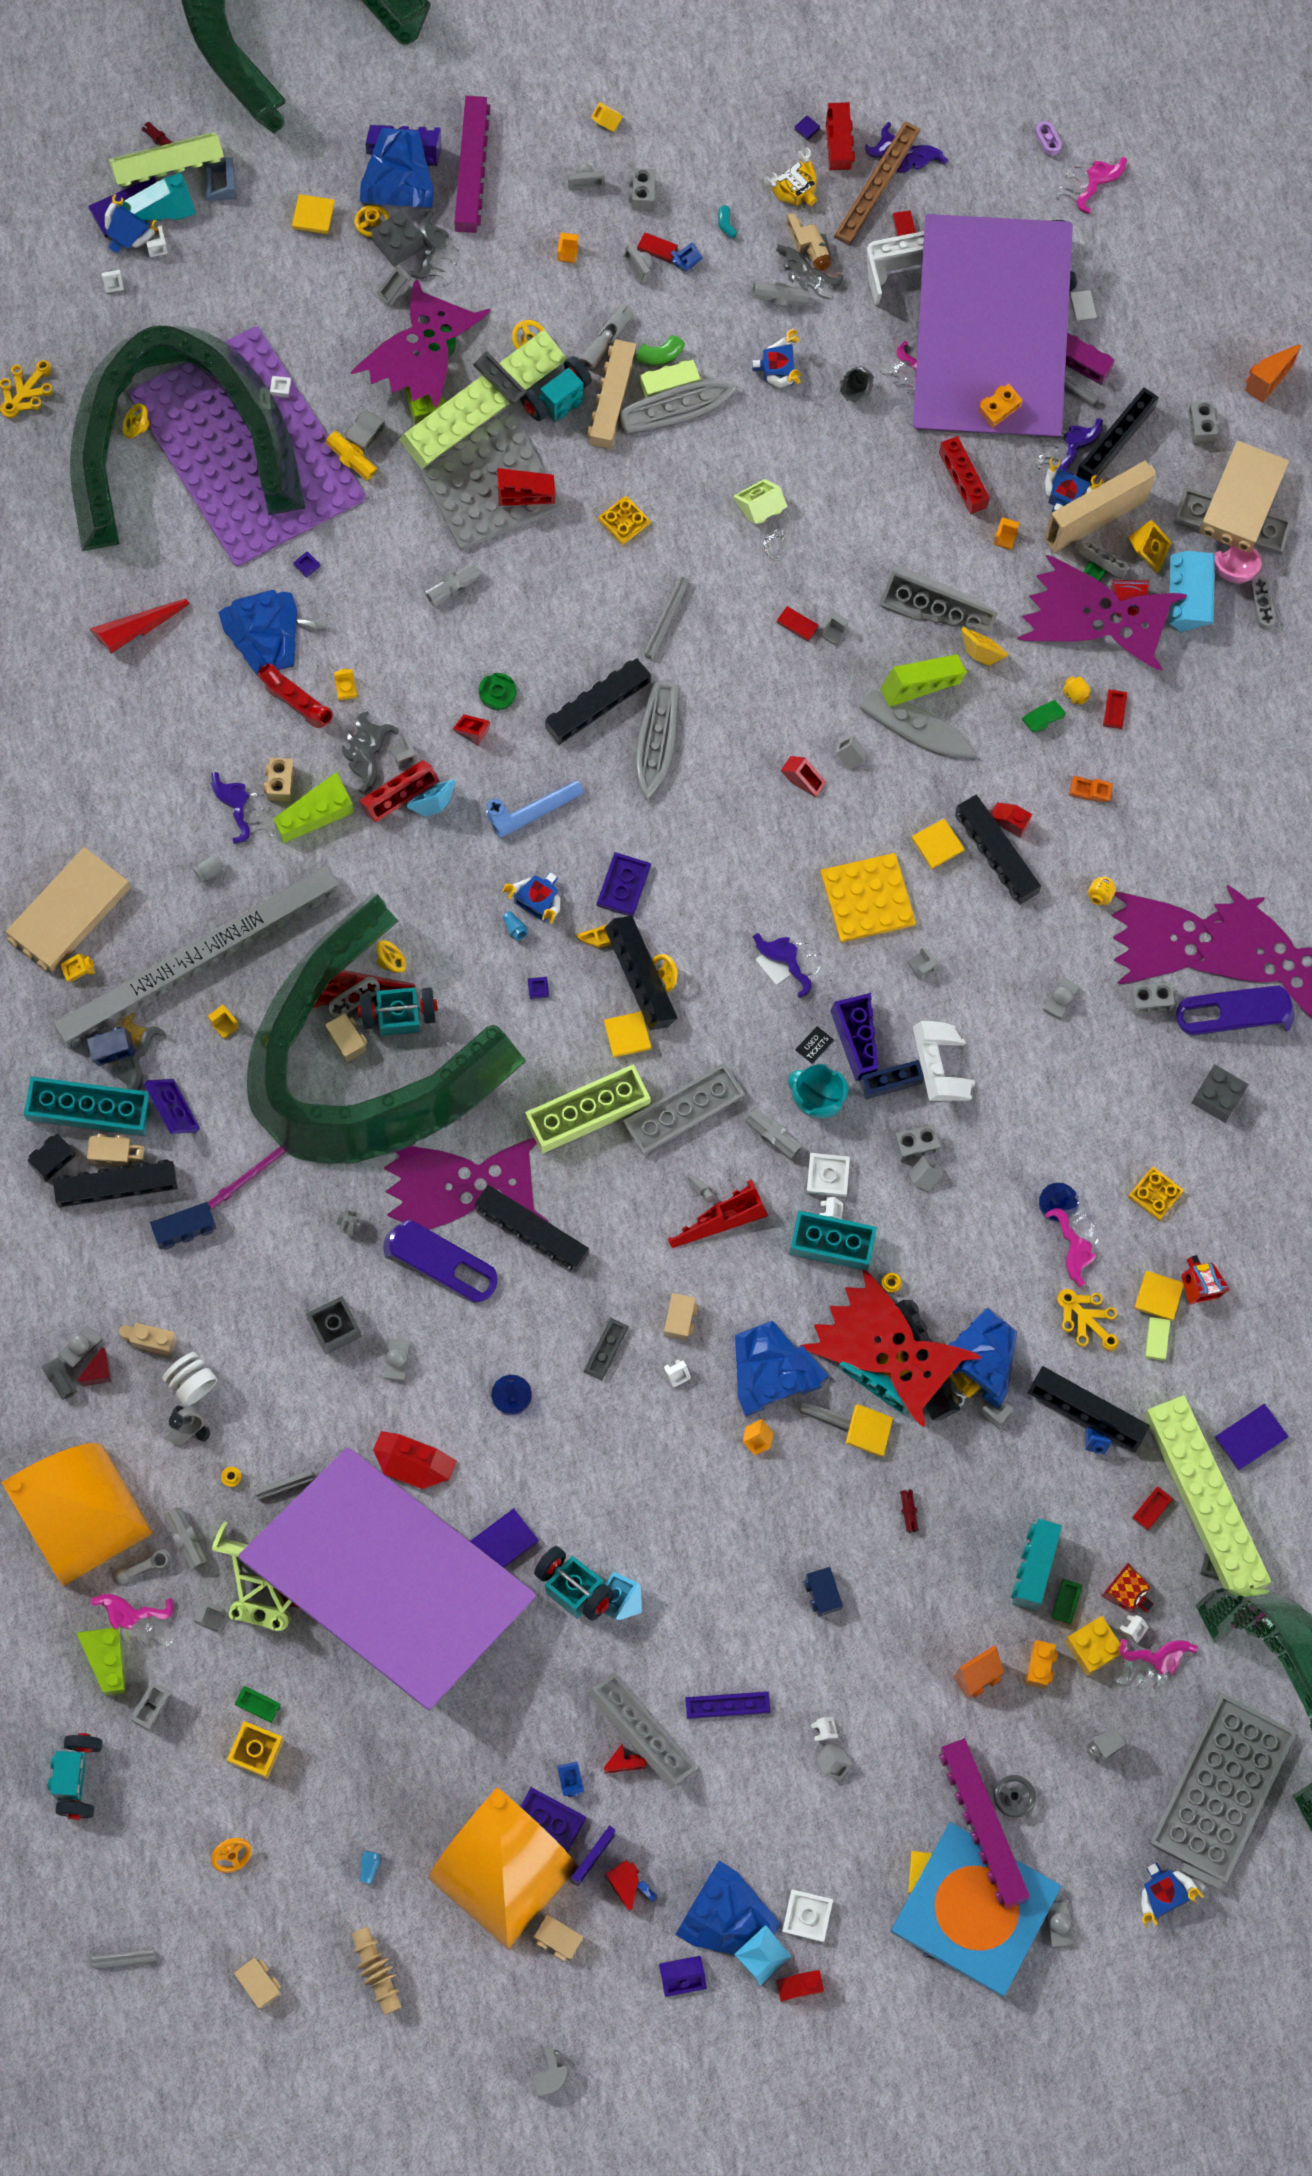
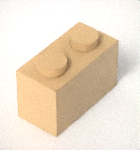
(346, 1038)
(679, 1317)
(558, 1938)
(258, 1983)

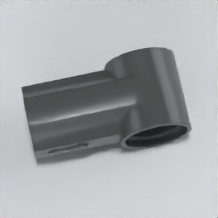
(57, 1374)

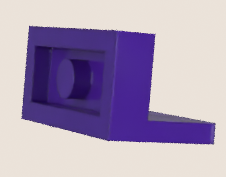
(682, 1976)

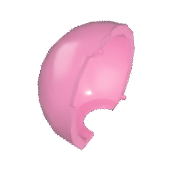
(1237, 565)

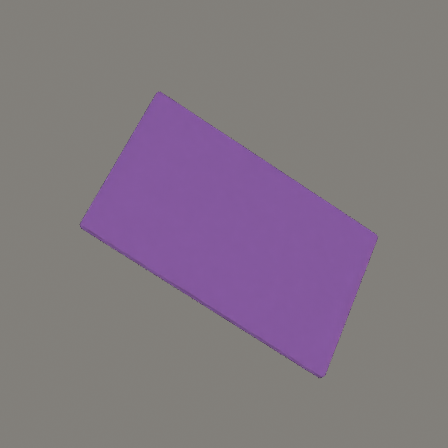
(990, 319)
(218, 457)
(387, 1577)

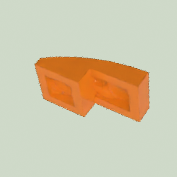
(1090, 790)

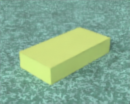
(1157, 1338)

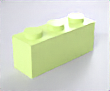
(668, 377)

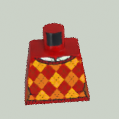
(1128, 1590)

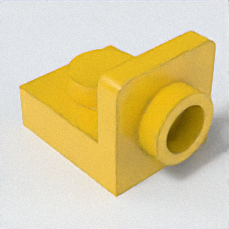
(345, 684)
(77, 967)

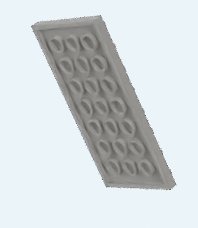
(1223, 1788)

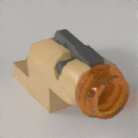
(810, 241)

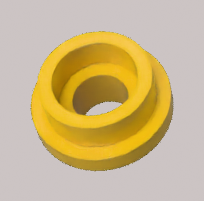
(894, 1277)
(234, 1482)

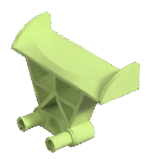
(243, 1609)

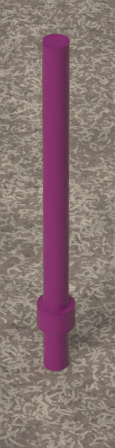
(225, 1193)

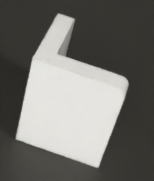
(157, 245)

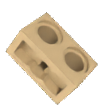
(282, 779)

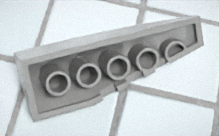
(931, 600)

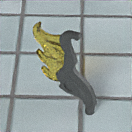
(129, 1068)

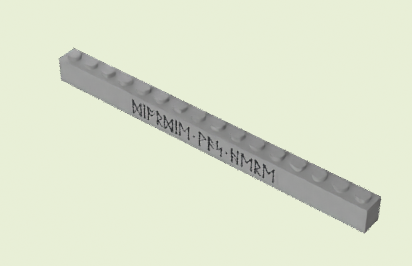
(197, 957)

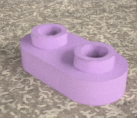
(1048, 140)

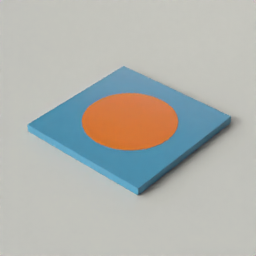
(959, 1919)

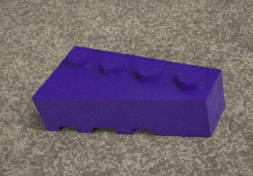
(430, 140)
(857, 1034)

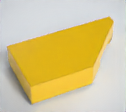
(595, 937)

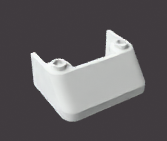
(891, 255)

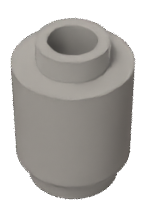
(209, 868)

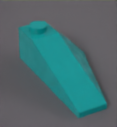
(162, 200)
(877, 1384)

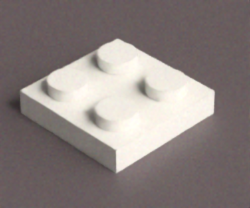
(828, 1174)
(807, 1915)

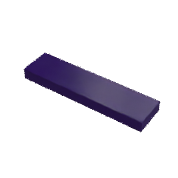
(727, 1705)

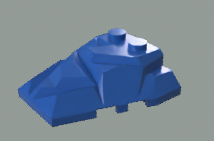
(397, 171)
(263, 628)
(995, 1343)
(770, 1368)
(725, 1913)

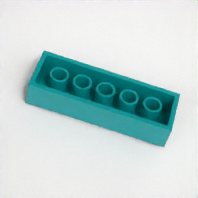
(87, 1106)

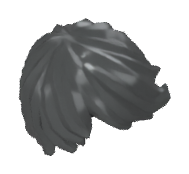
(856, 384)

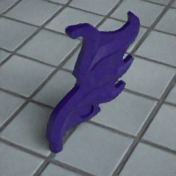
(916, 156)

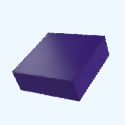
(807, 127)
(306, 564)
(538, 987)

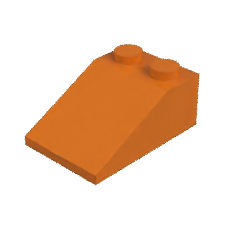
(1270, 372)
(980, 1672)

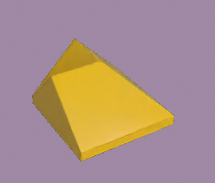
(1151, 545)
(982, 647)

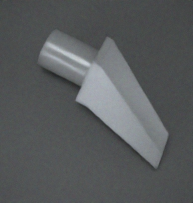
(311, 624)
(702, 1188)

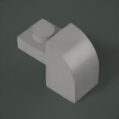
(553, 2079)

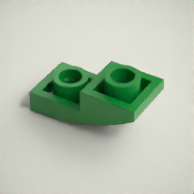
(1043, 715)

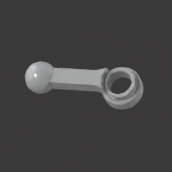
(124, 1575)

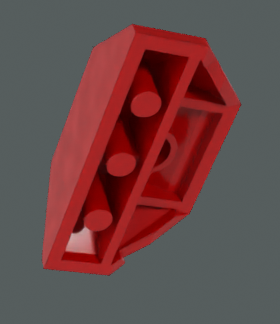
(412, 1461)

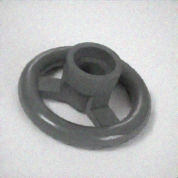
(1014, 1803)

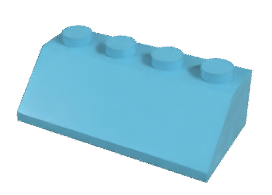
(1192, 575)

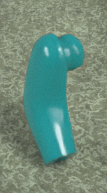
(724, 221)

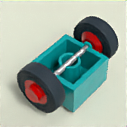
(559, 394)
(397, 1010)
(573, 1585)
(69, 1775)

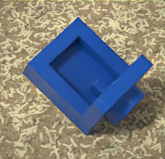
(687, 257)
(1096, 1442)
(570, 1779)

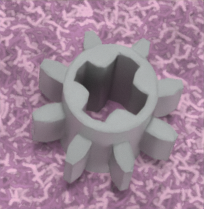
(349, 1222)

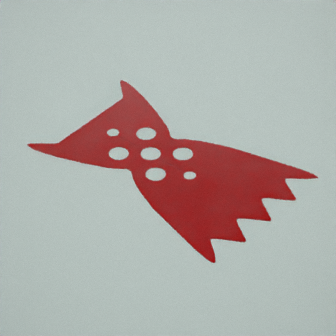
(874, 1315)

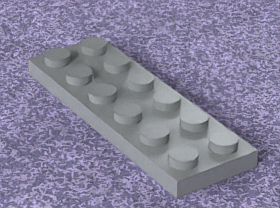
(1195, 506)
(683, 1109)
(642, 1731)

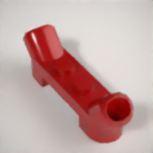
(294, 696)

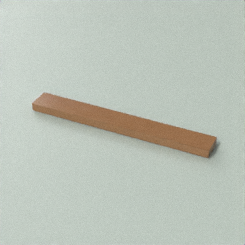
(877, 183)

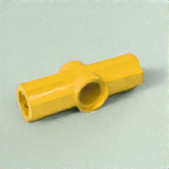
(351, 455)

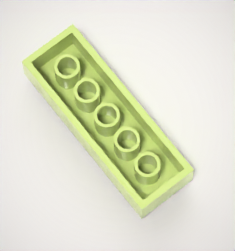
(166, 158)
(587, 1109)

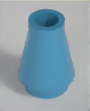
(515, 927)
(369, 1864)

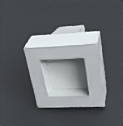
(112, 281)
(280, 386)
(833, 1208)
(678, 1373)
(1135, 1629)
(826, 1727)

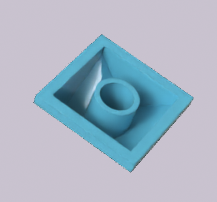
(433, 799)
(626, 1597)
(762, 1955)

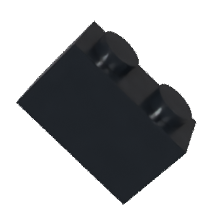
(51, 1157)

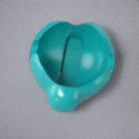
(818, 1091)

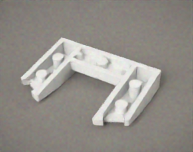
(940, 1088)

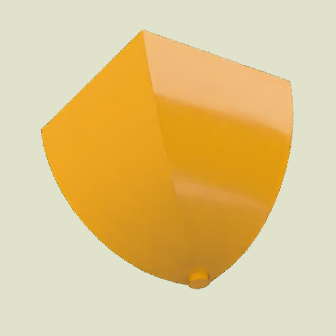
(77, 1509)
(502, 1868)

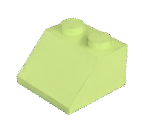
(761, 501)

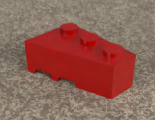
(839, 136)
(525, 488)

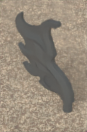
(363, 747)

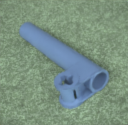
(506, 823)

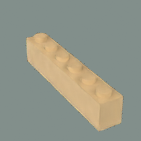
(613, 394)

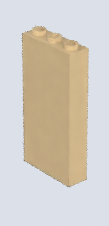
(1243, 496)
(1099, 506)
(67, 910)

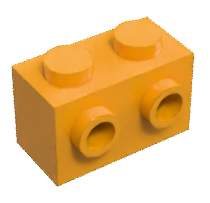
(1000, 405)
(1040, 1664)

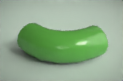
(661, 354)

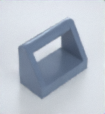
(225, 193)

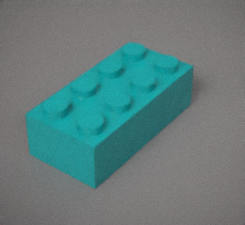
(832, 1240)
(1037, 1564)

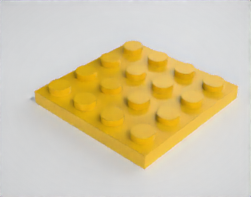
(867, 897)

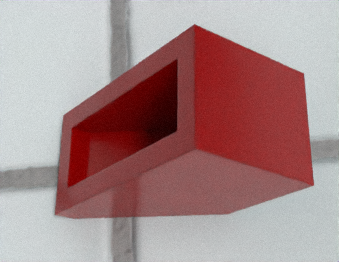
(803, 775)
(1011, 818)
(624, 1882)
(800, 1985)

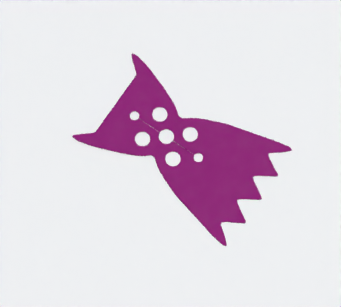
(427, 371)
(1073, 590)
(1149, 933)
(1235, 948)
(427, 1172)

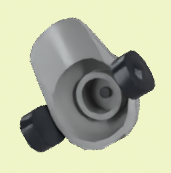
(186, 1423)

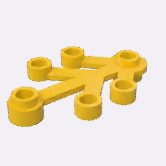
(25, 390)
(1086, 1316)

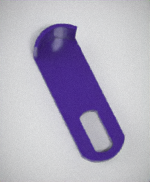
(1239, 1010)
(437, 1258)

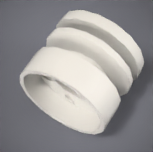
(190, 1379)

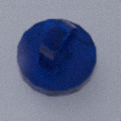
(1057, 1196)
(511, 1394)

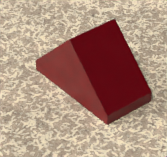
(97, 1371)

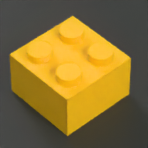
(1093, 1645)
(255, 1750)

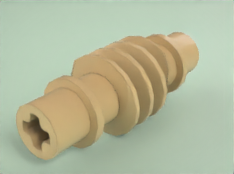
(376, 1971)

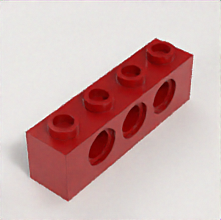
(964, 475)
(399, 791)

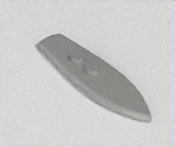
(675, 405)
(917, 726)
(656, 737)

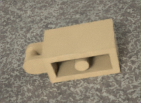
(113, 1151)
(149, 1338)

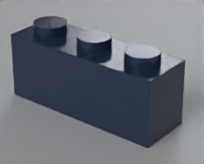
(892, 1079)
(183, 1226)

